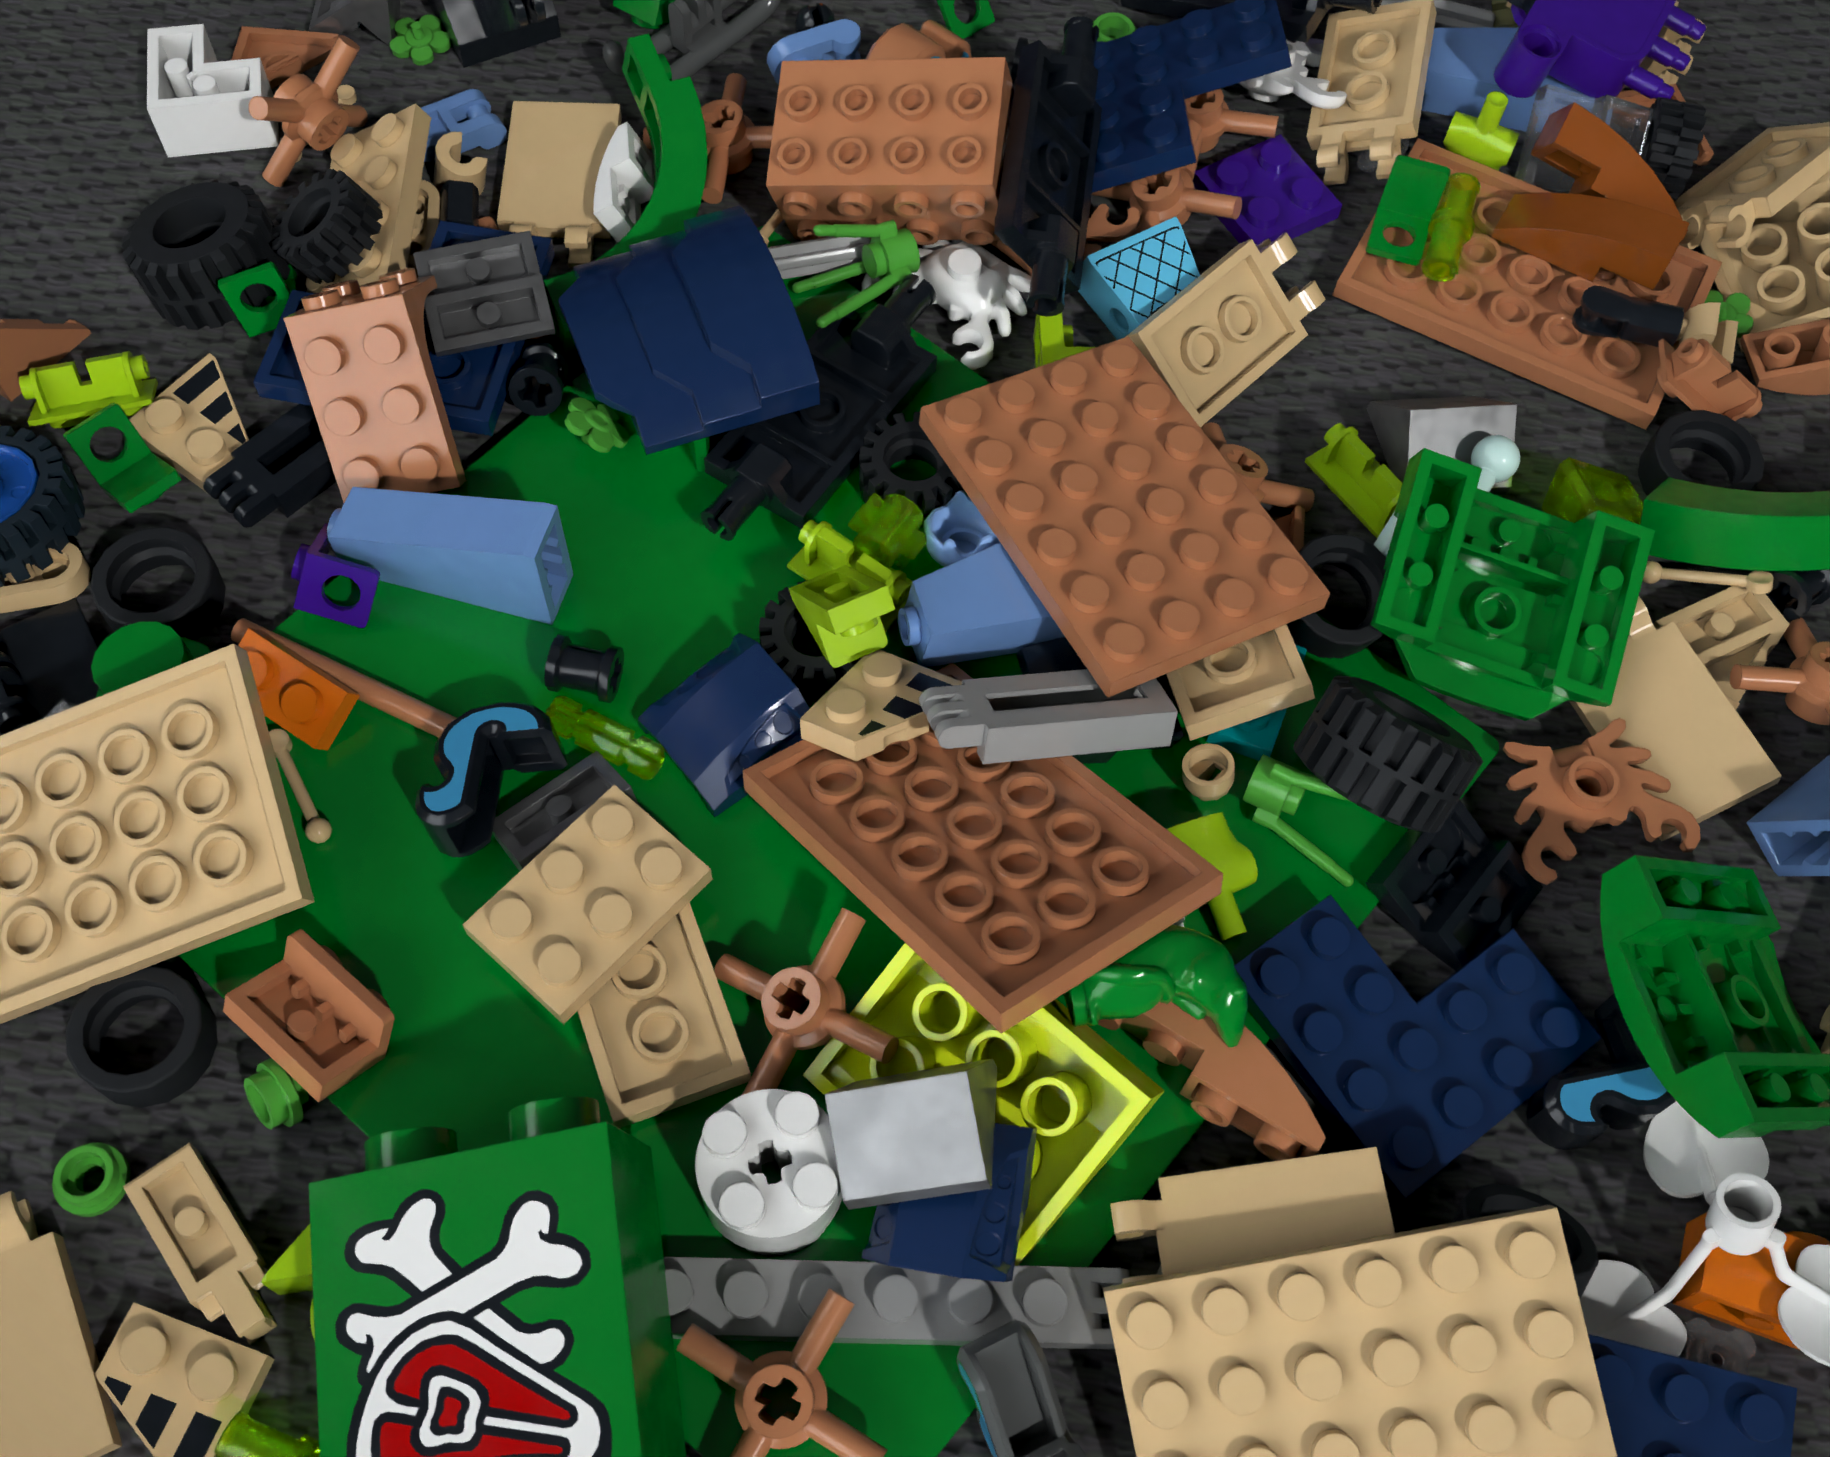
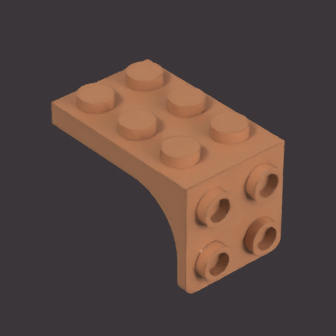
(376, 384)

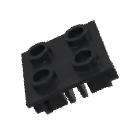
(43, 663)

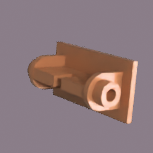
(1695, 378)

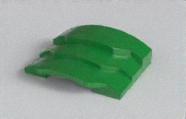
(1505, 596)
(1709, 996)

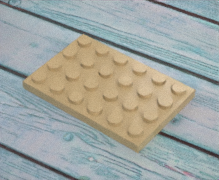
(140, 831)
(1368, 1350)

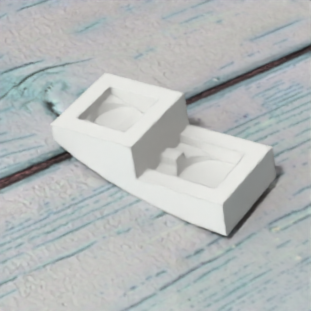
(623, 182)

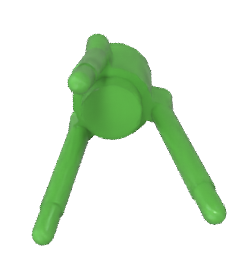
(889, 256)
(1280, 789)

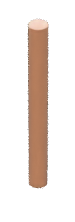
(370, 690)

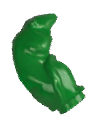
(1168, 968)

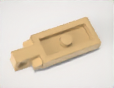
(203, 1241)

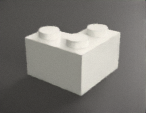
(201, 101)

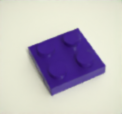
(1275, 191)

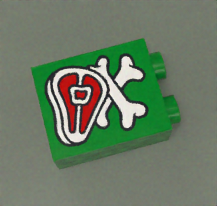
(495, 1295)

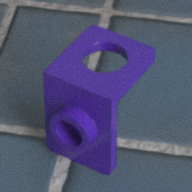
(315, 566)

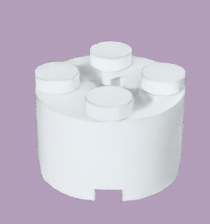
(735, 1192)

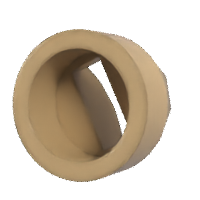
(1200, 765)

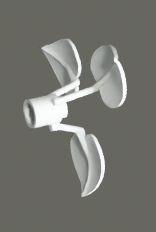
(1740, 1220)

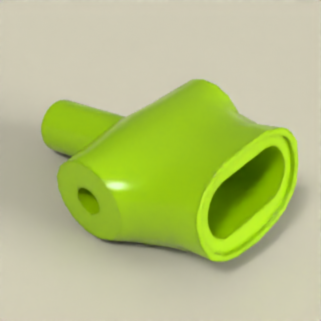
(1482, 136)
(1217, 845)

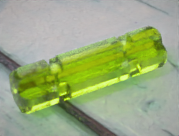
(607, 737)

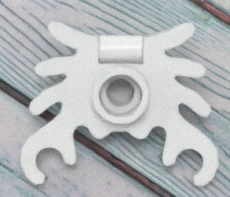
(1295, 79)
(972, 288)

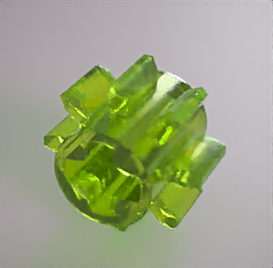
(889, 530)

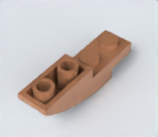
(1791, 358)
(1230, 1083)

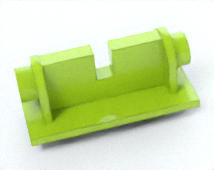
(68, 401)
(1356, 477)
(829, 550)

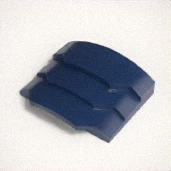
(691, 332)

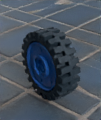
(36, 502)

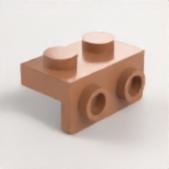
(313, 1017)

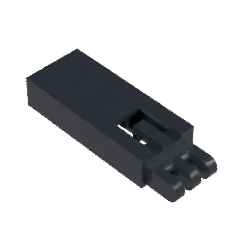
(250, 488)

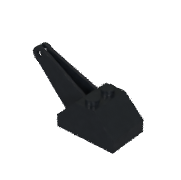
(495, 27)

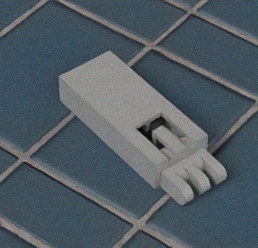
(1047, 716)

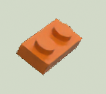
(297, 692)

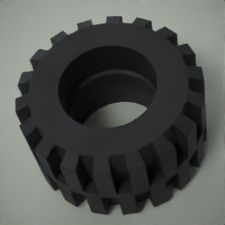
(193, 241)
(1387, 754)

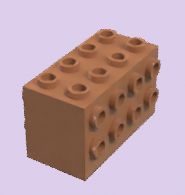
(892, 144)

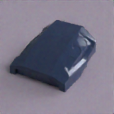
(727, 720)
(962, 1232)

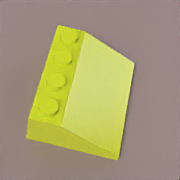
(1048, 1077)

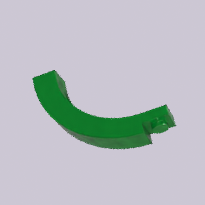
(680, 161)
(1739, 527)

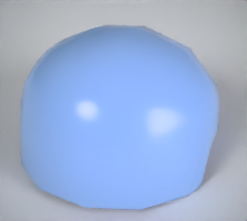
(957, 531)

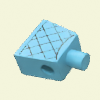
(1137, 276)

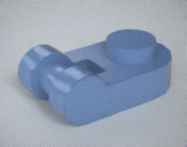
(825, 42)
(478, 124)

